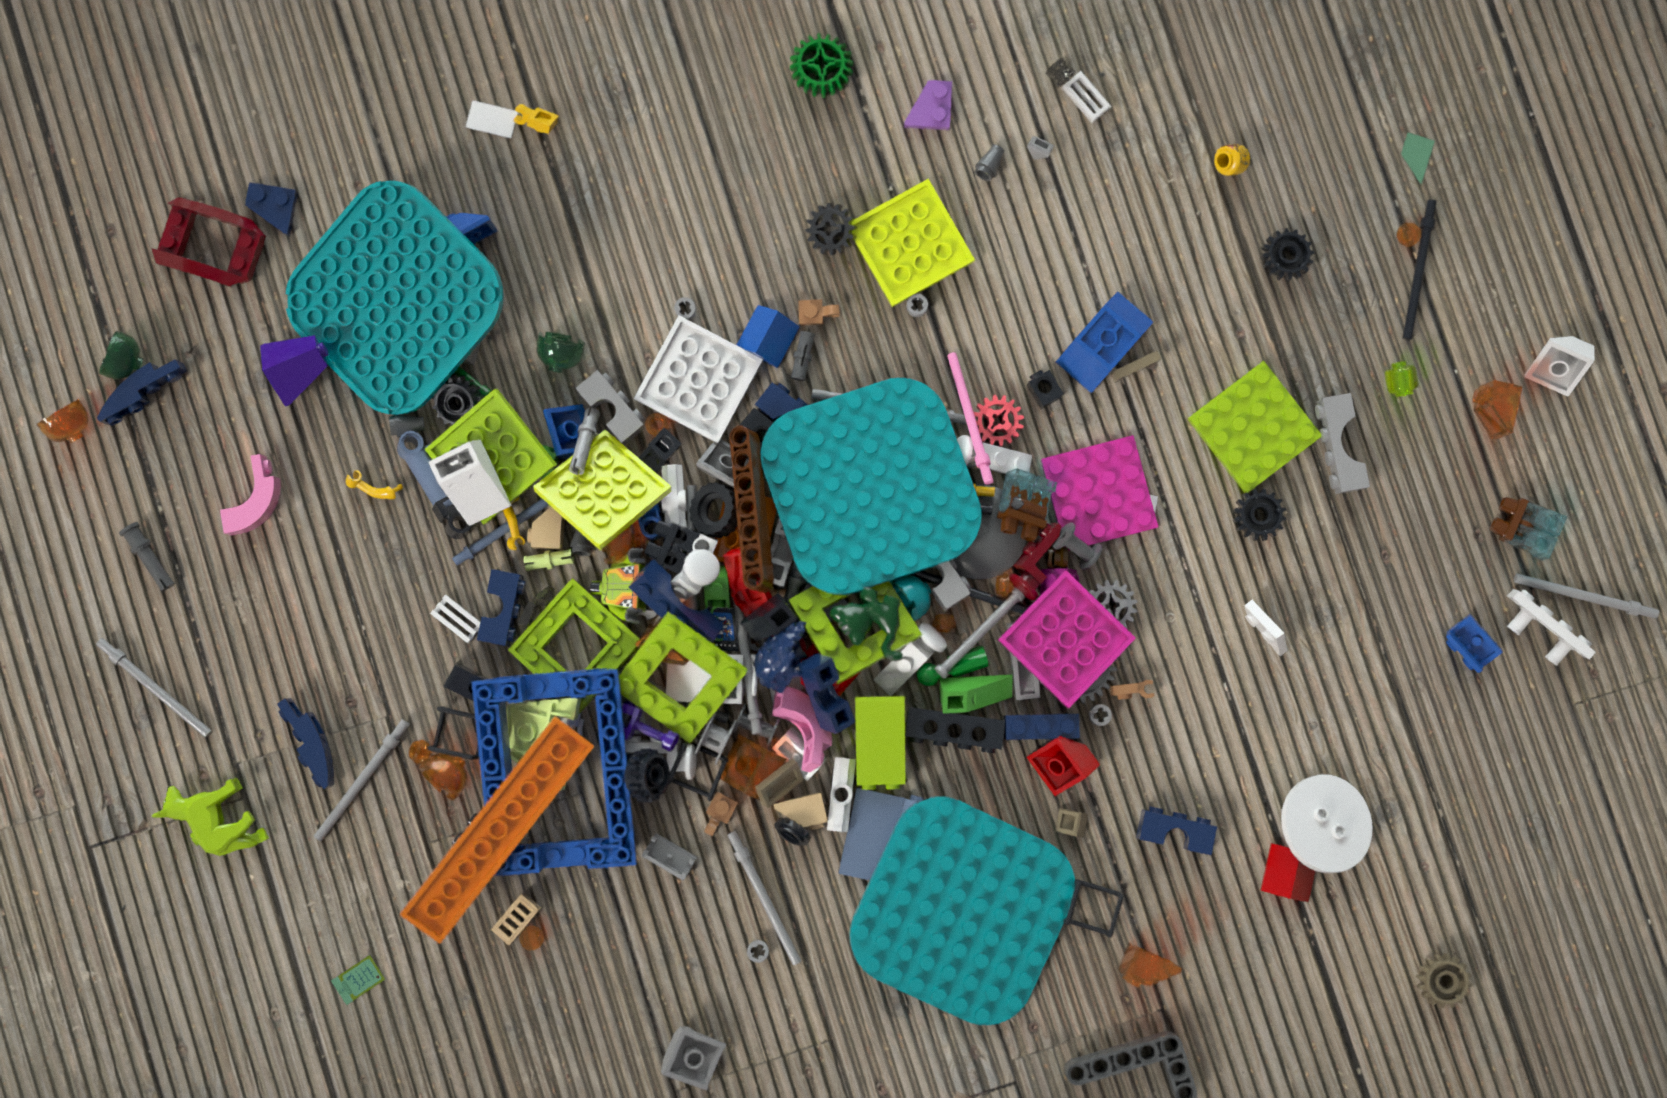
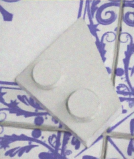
(1267, 627)

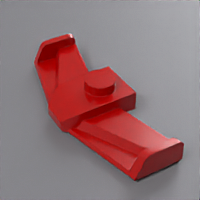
(743, 597)

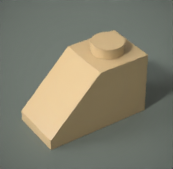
(547, 531)
(805, 810)

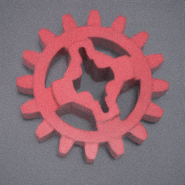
(1006, 428)

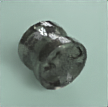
(1060, 72)

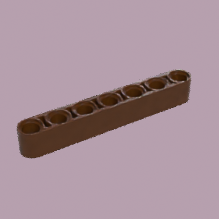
(758, 517)

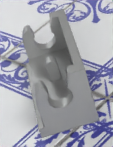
(669, 856)

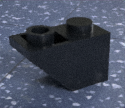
(769, 618)

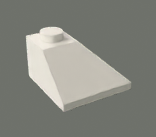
(1561, 364)

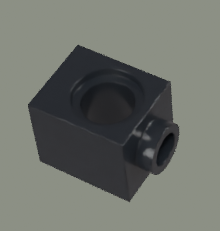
(1044, 399)

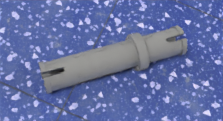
(587, 432)

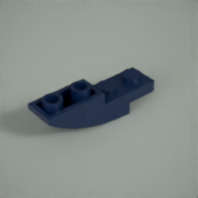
(131, 393)
(315, 751)

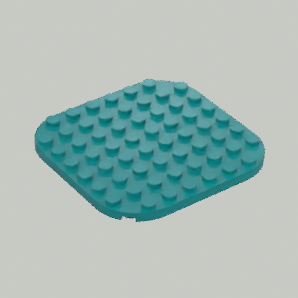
(394, 297)
(870, 486)
(962, 910)

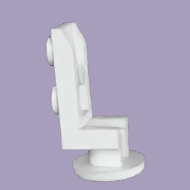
(1001, 458)
(699, 569)
(914, 656)
(687, 763)

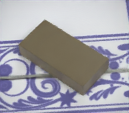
(1136, 366)
(779, 783)

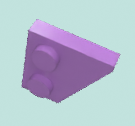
(932, 107)

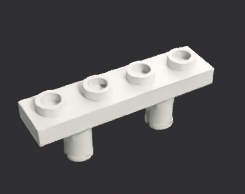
(1561, 629)

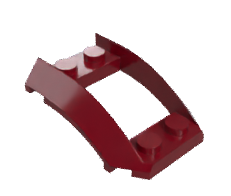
(177, 233)

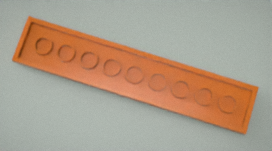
(496, 830)

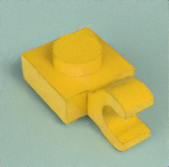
(537, 119)

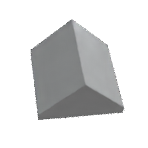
(718, 463)

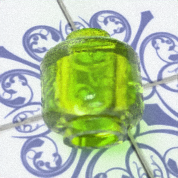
(1401, 379)

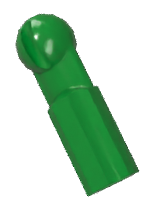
(971, 661)

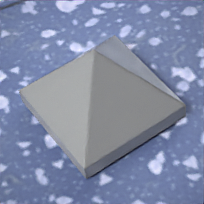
(1039, 148)

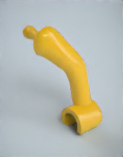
(382, 493)
(513, 525)

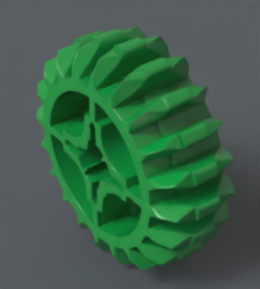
(812, 67)

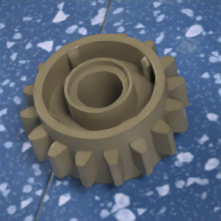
(1457, 980)

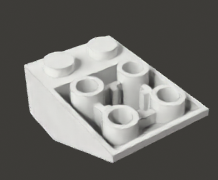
(470, 482)
(687, 680)

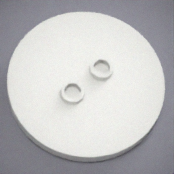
(1326, 823)

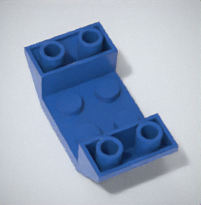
(1104, 342)

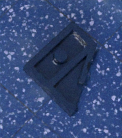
(273, 204)

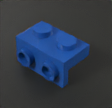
(1472, 643)

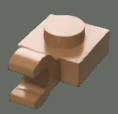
(812, 312)
(1125, 691)
(720, 809)

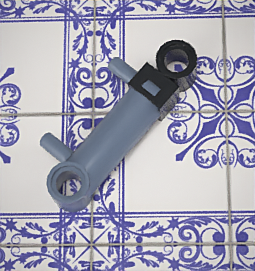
(419, 464)

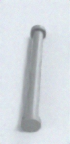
(1016, 596)

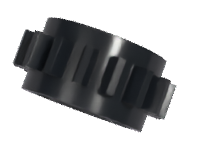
(1296, 246)
(445, 398)
(1272, 514)
(647, 775)

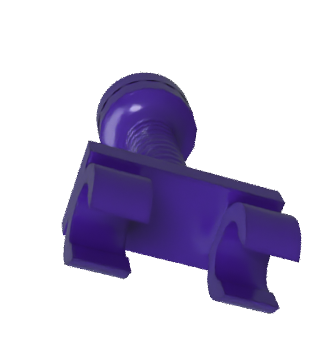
(668, 739)

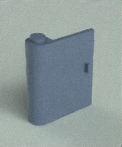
(869, 830)

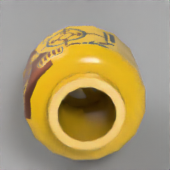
(1232, 159)

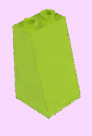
(880, 741)

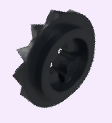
(792, 832)

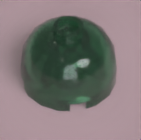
(559, 351)
(121, 357)

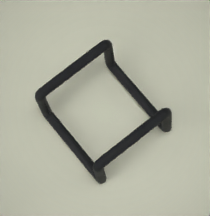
(434, 747)
(725, 760)
(1068, 920)

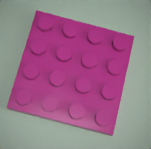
(1101, 491)
(1066, 639)

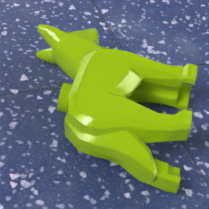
(206, 819)

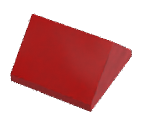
(1286, 875)

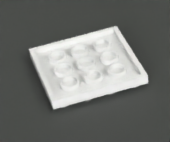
(698, 379)

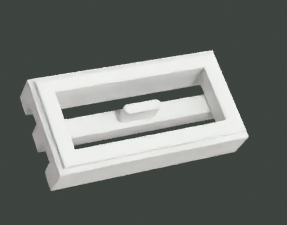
(1077, 100)
(441, 606)

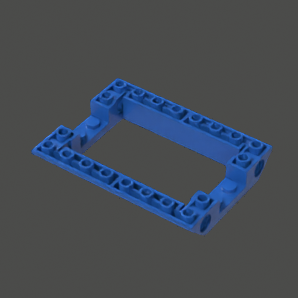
(496, 764)

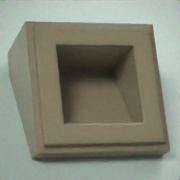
(1071, 822)

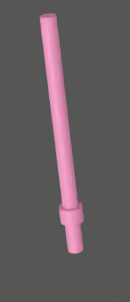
(982, 459)

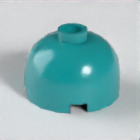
(914, 595)

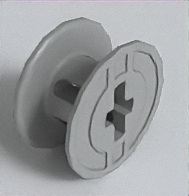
(715, 738)

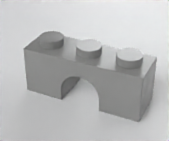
(599, 390)
(781, 557)
(952, 589)

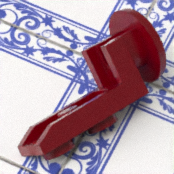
(1030, 575)

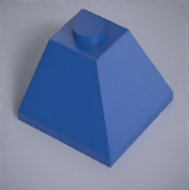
(473, 226)

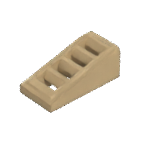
(531, 905)

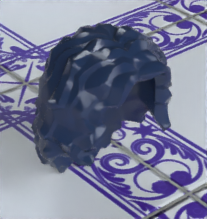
(779, 657)

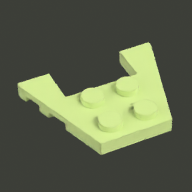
(530, 718)

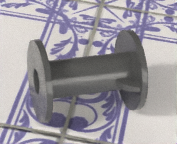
(1087, 553)
(768, 730)

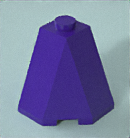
(293, 365)

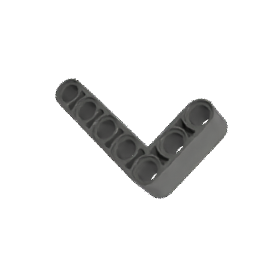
(1135, 1060)

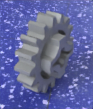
(1108, 594)

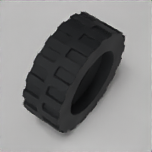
(700, 507)

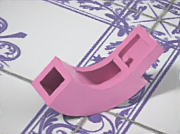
(259, 505)
(797, 708)

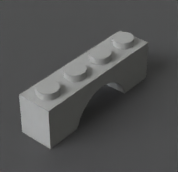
(1346, 473)

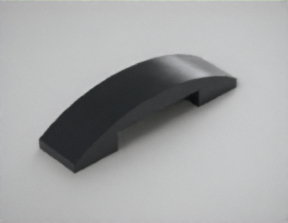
(660, 450)

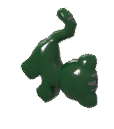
(857, 620)

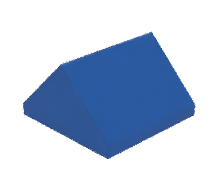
(768, 335)
(563, 428)

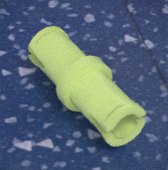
(548, 559)

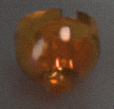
(65, 423)
(618, 548)
(445, 774)

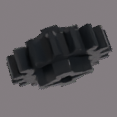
(831, 238)

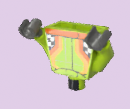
(615, 589)

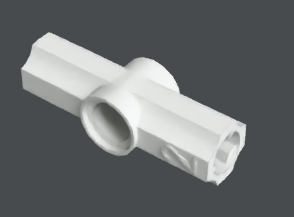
(675, 503)
(840, 811)

